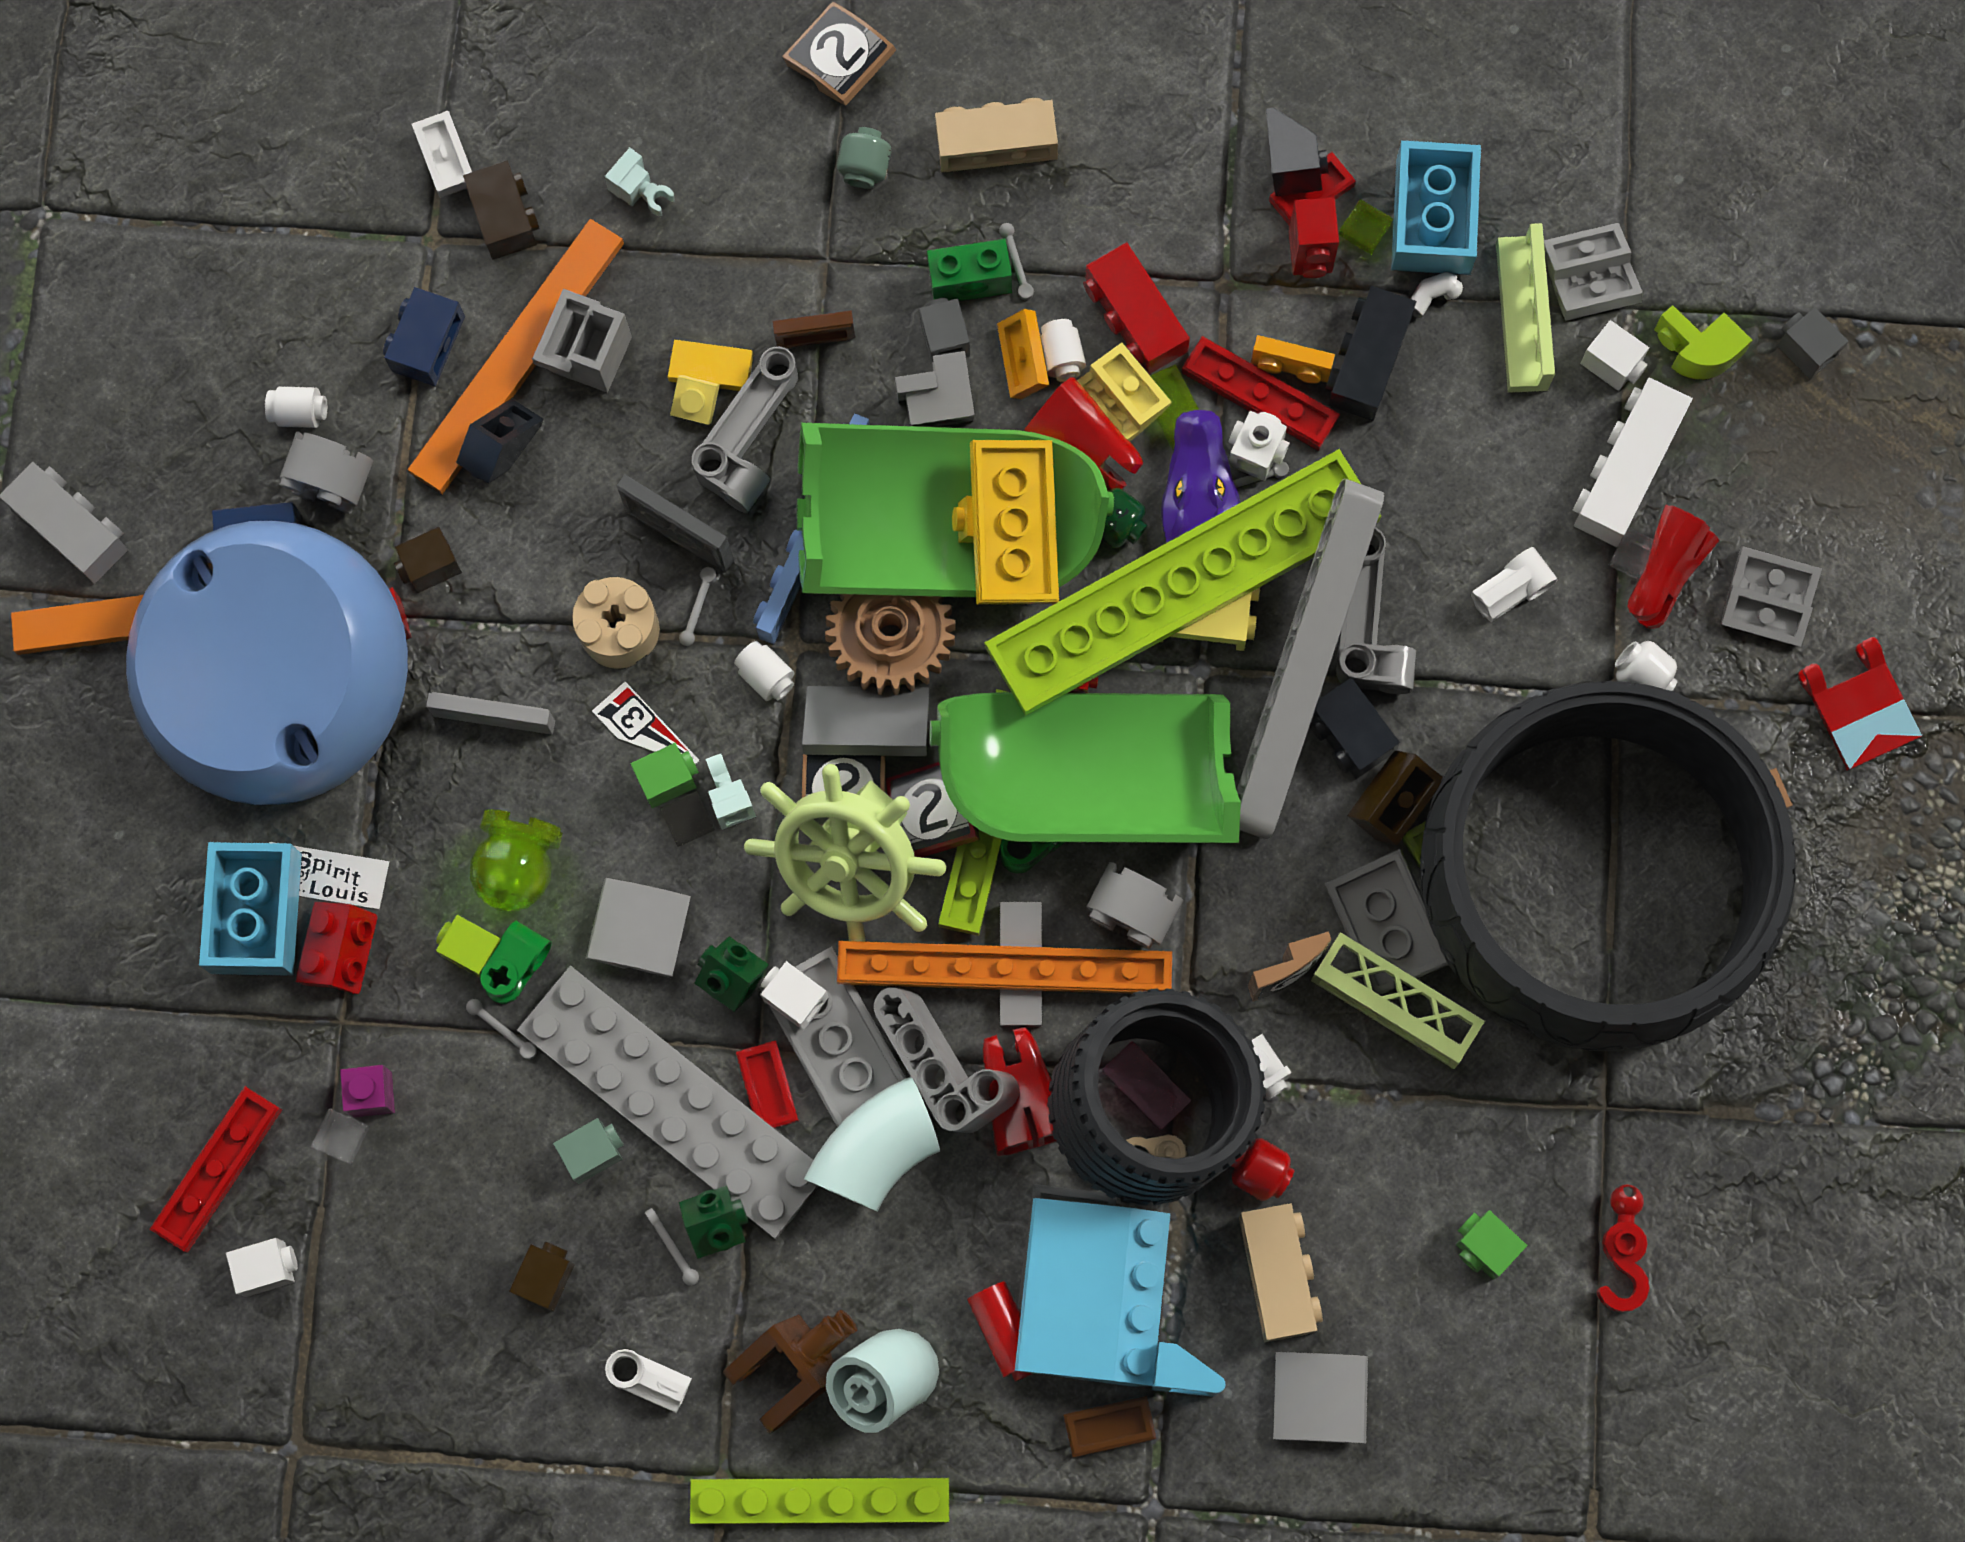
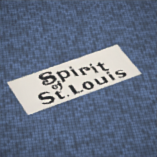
(342, 877)

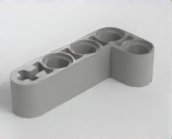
(936, 1055)

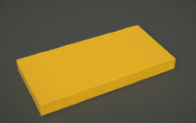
(1014, 522)

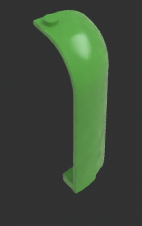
(886, 500)
(1091, 767)

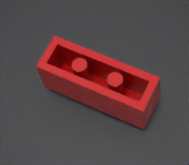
(1136, 308)

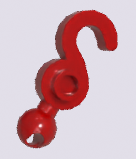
(1624, 1246)

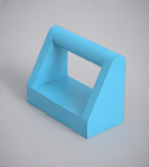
(1183, 1373)

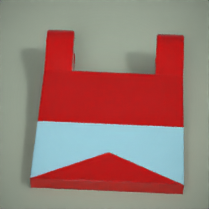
(1865, 712)

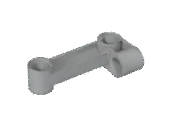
(737, 479)
(1389, 666)

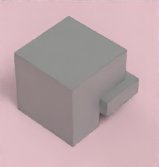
(583, 341)
(940, 395)

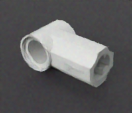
(1522, 579)
(652, 1380)

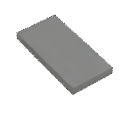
(841, 1043)

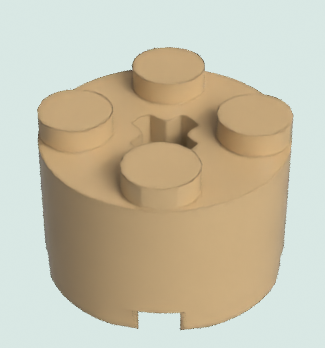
(603, 603)

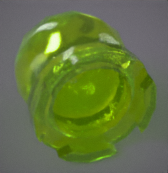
(512, 864)

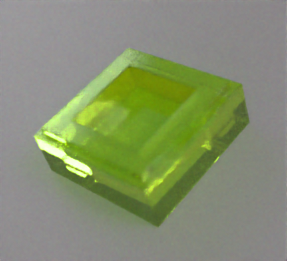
(1365, 226)

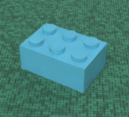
(1436, 207)
(250, 908)

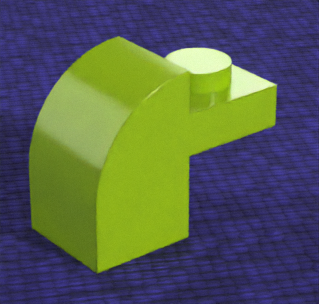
(1703, 353)

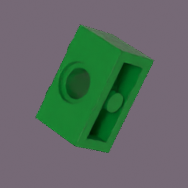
(970, 271)

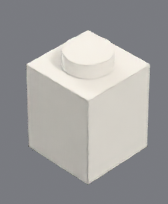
(1616, 356)
(793, 994)
(262, 1267)

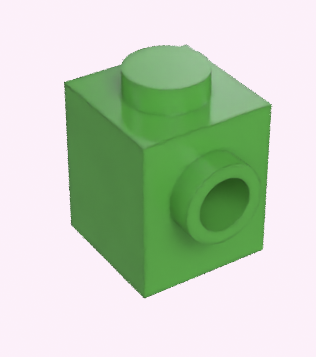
(665, 774)
(1488, 1244)

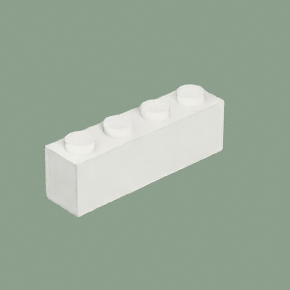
(1632, 462)

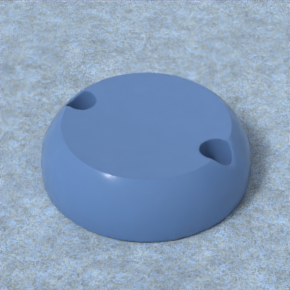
(263, 658)

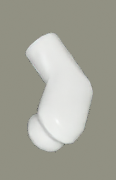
(1433, 287)

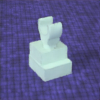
(630, 182)
(729, 798)

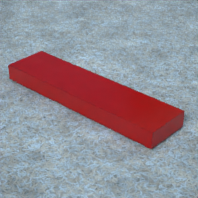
(1260, 392)
(216, 1169)

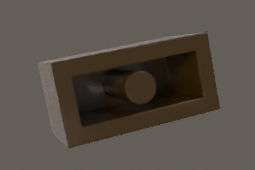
(500, 210)
(1395, 797)

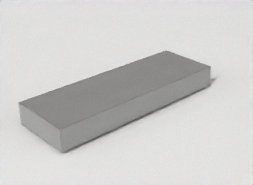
(490, 713)
(1023, 928)

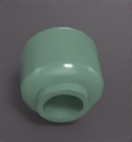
(864, 158)

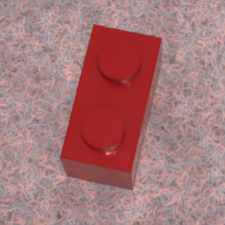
(1313, 237)

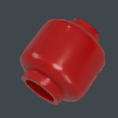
(1263, 1170)

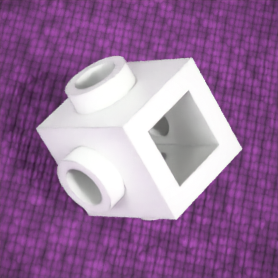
(1258, 444)

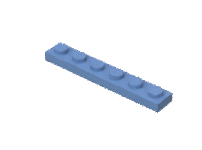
(785, 583)

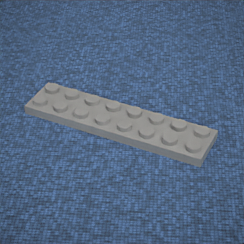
(671, 1100)

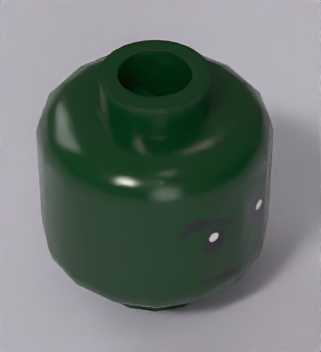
(1125, 520)

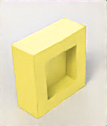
(694, 399)

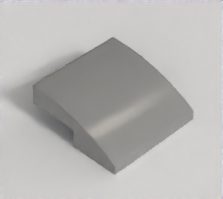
(1592, 271)
(1771, 596)
(638, 927)
(1320, 1397)

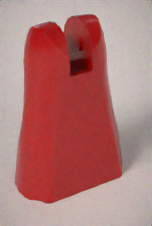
(1079, 421)
(1676, 552)
(1027, 1121)

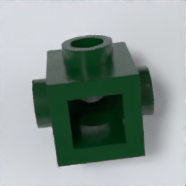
(730, 973)
(713, 1221)

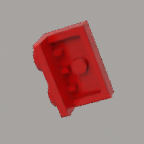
(336, 947)

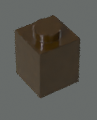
(426, 560)
(543, 1275)

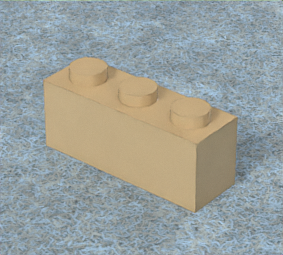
(996, 135)
(1280, 1272)

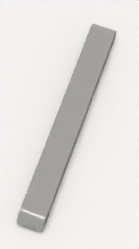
(1307, 656)

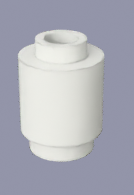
(1062, 349)
(295, 406)
(764, 671)

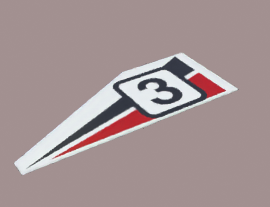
(636, 722)

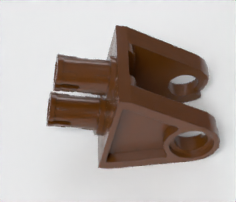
(808, 1352)

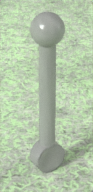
(1025, 290)
(1279, 471)
(708, 577)
(527, 1049)
(690, 1276)

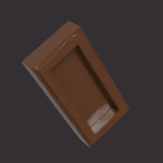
(814, 329)
(1109, 1426)

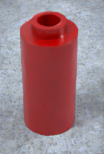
(1000, 1324)

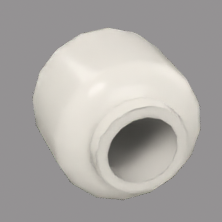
(1646, 665)

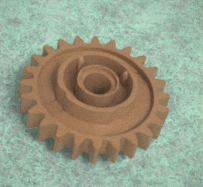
(890, 658)

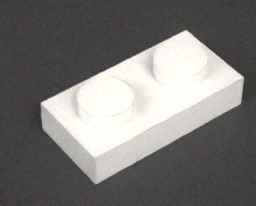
(442, 153)

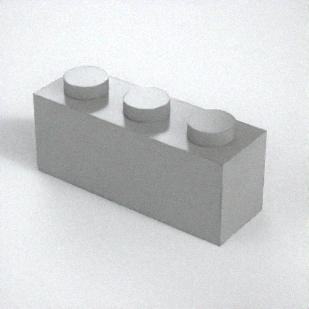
(65, 521)

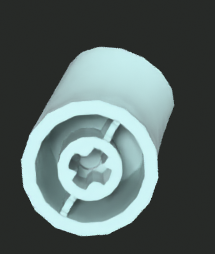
(876, 1146)
(882, 1379)

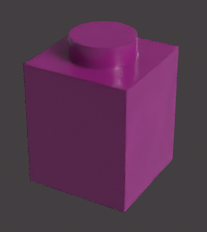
(367, 1091)

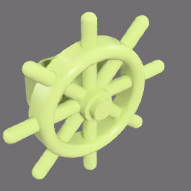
(846, 852)

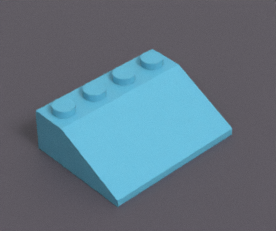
(1093, 1292)

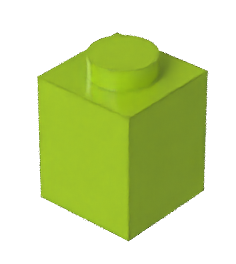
(466, 945)

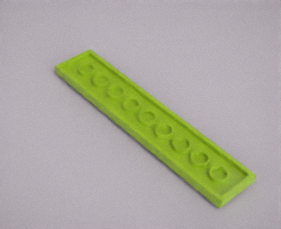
(1169, 587)

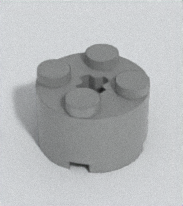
(325, 471)
(1133, 905)

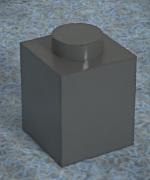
(944, 327)
(1811, 342)

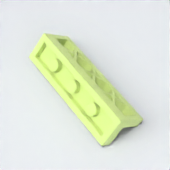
(1525, 311)
(1389, 1014)

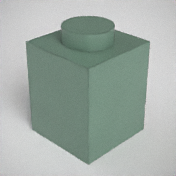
(589, 1150)

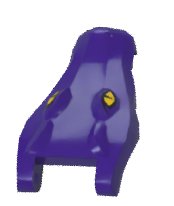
(1198, 475)

